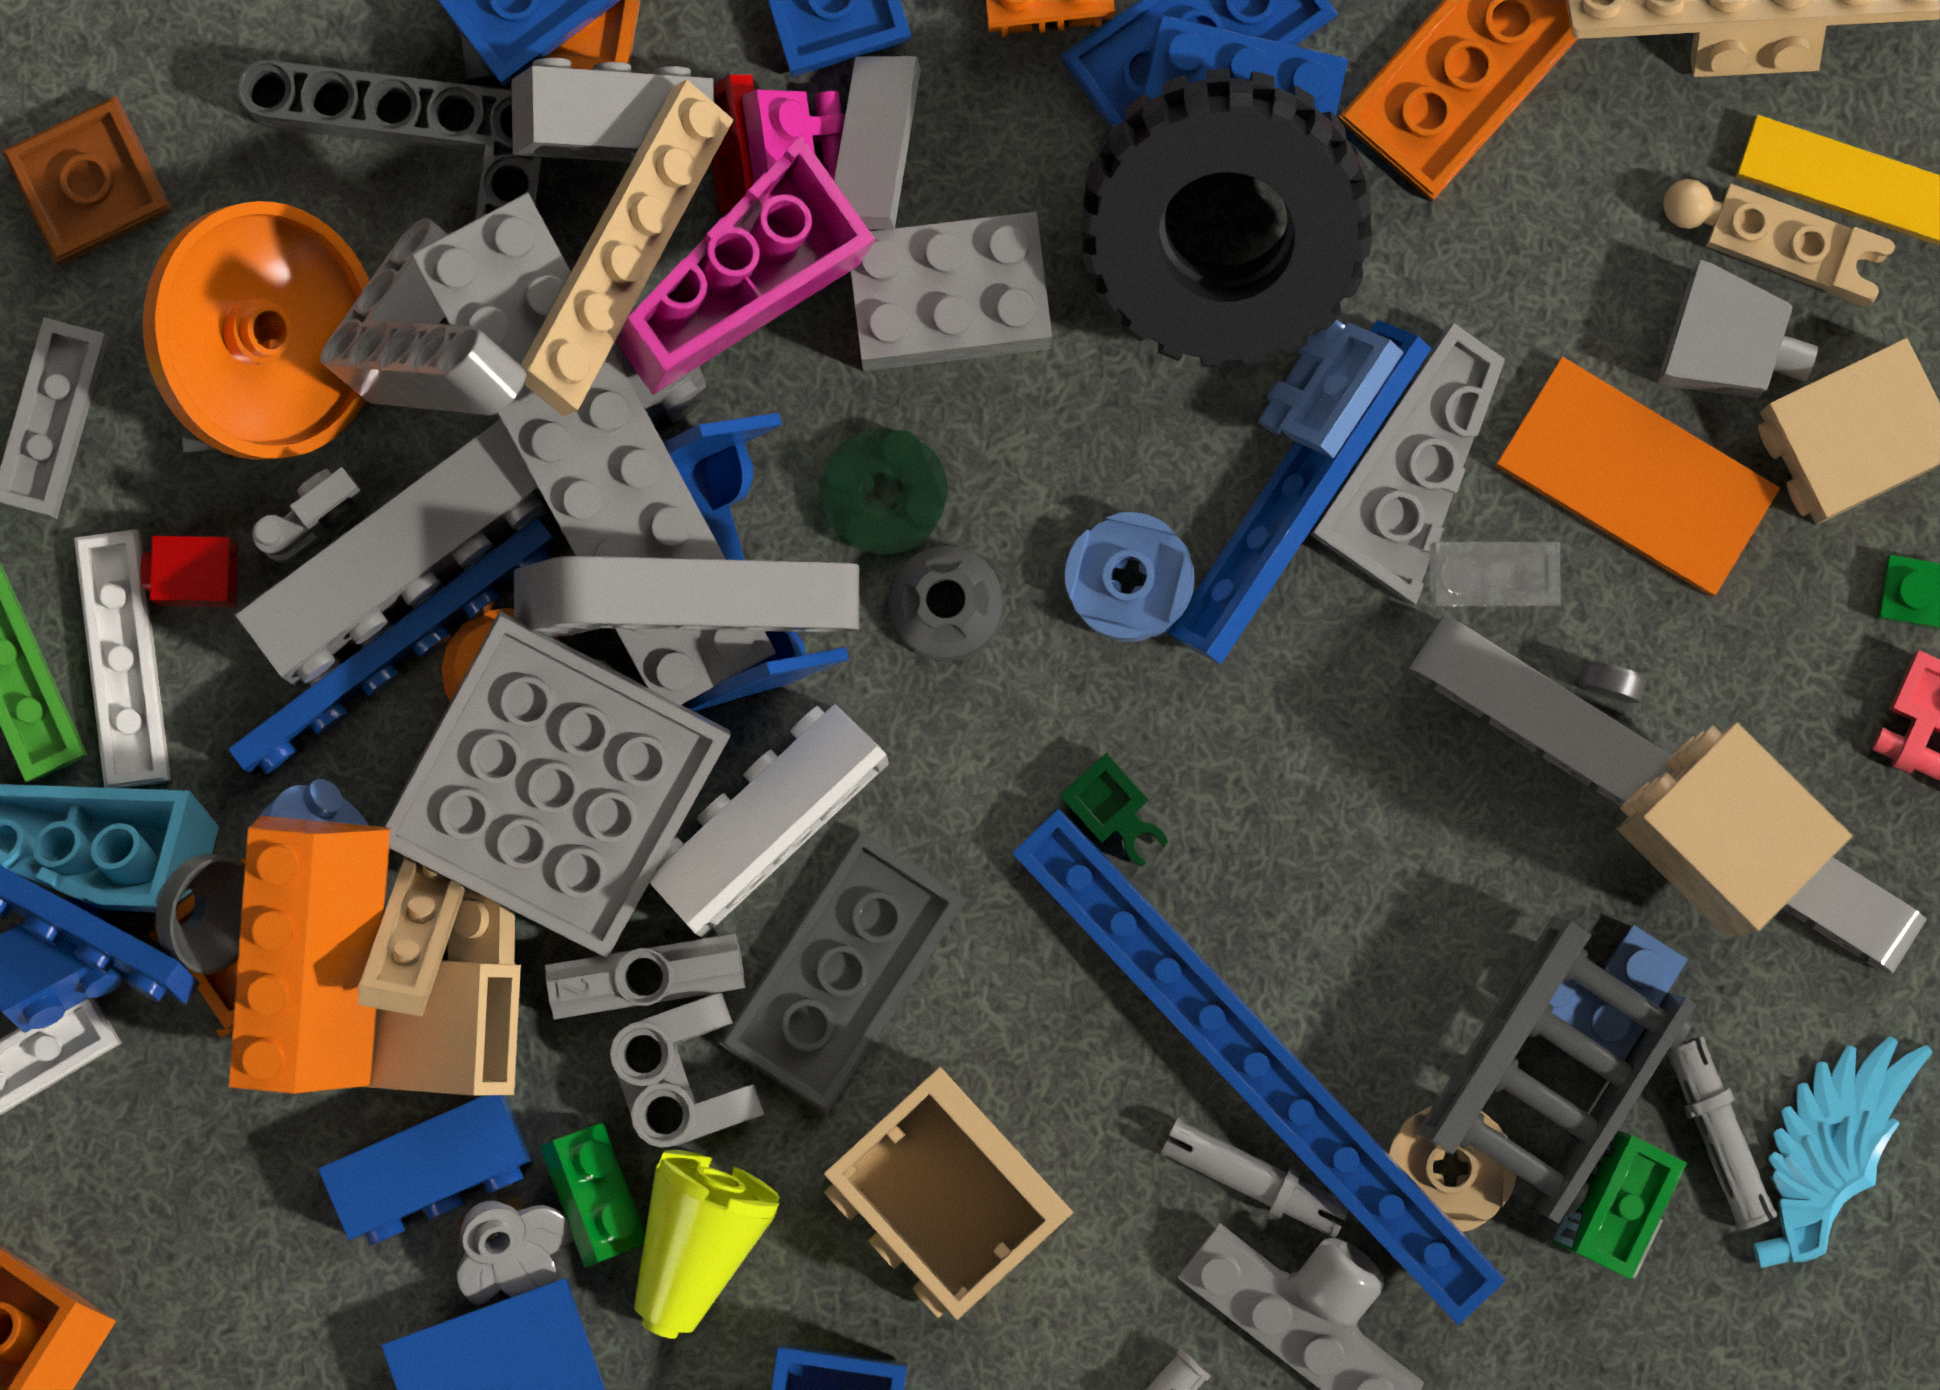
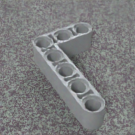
(402, 356)
(686, 594)

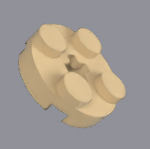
(1474, 1196)

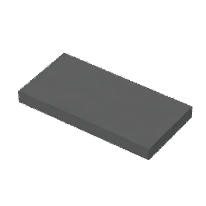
(843, 971)

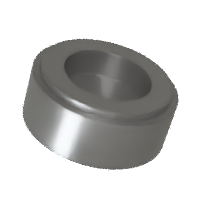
(1612, 682)

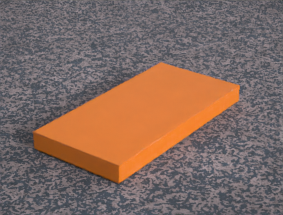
(1457, 85)
(1637, 477)

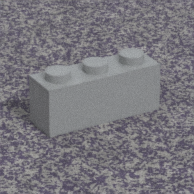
(590, 111)

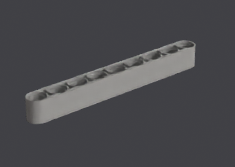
(1620, 761)

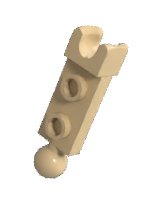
(1781, 238)

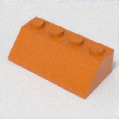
(304, 942)

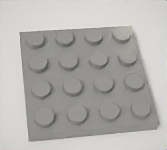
(554, 785)

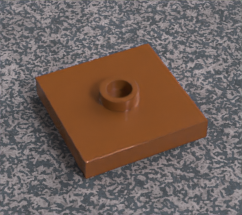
(87, 181)

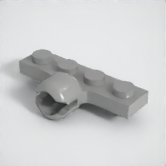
(1302, 1315)

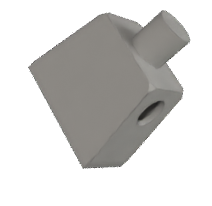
(1731, 337)

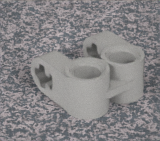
(670, 1077)

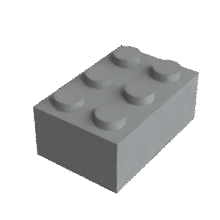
(952, 292)

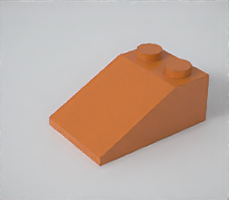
(44, 1329)

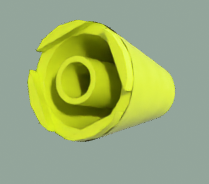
(696, 1238)

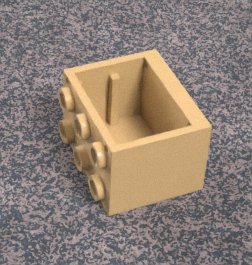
(1731, 829)
(945, 1196)

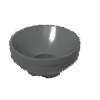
(945, 637)
(212, 933)

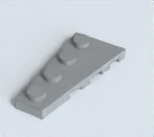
(1413, 467)

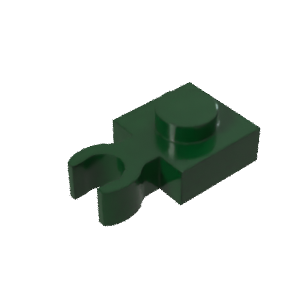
(1108, 804)

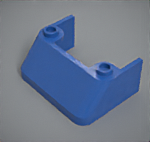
(719, 474)

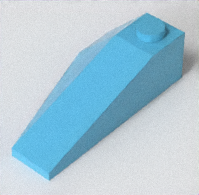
(102, 842)

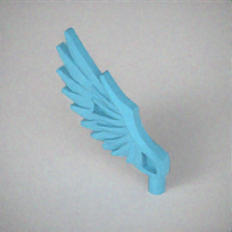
(1833, 1146)

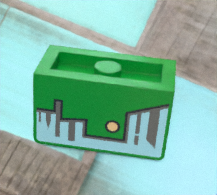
(1621, 1205)

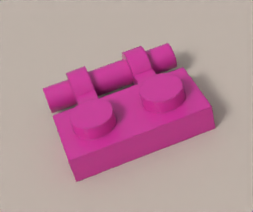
(780, 117)

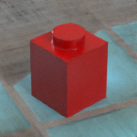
(191, 571)

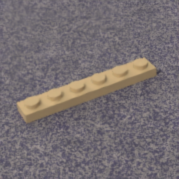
(624, 248)

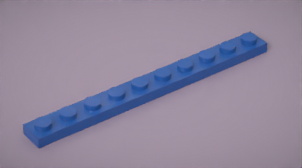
(1259, 1067)

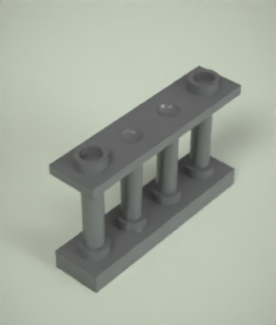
(1493, 1067)

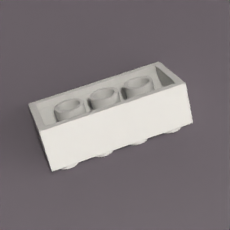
(768, 819)

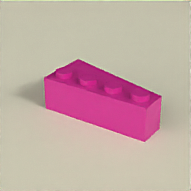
(756, 263)

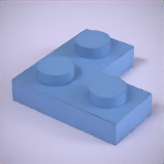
(1639, 963)

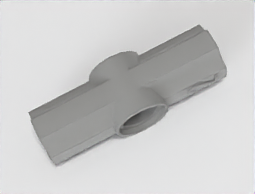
(603, 983)

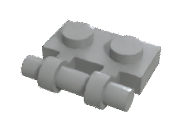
(324, 508)

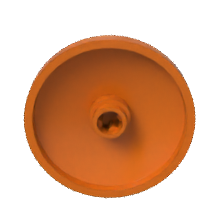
(242, 328)

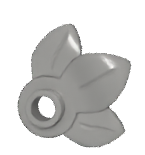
(514, 1259)

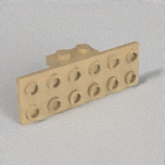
(1742, 34)

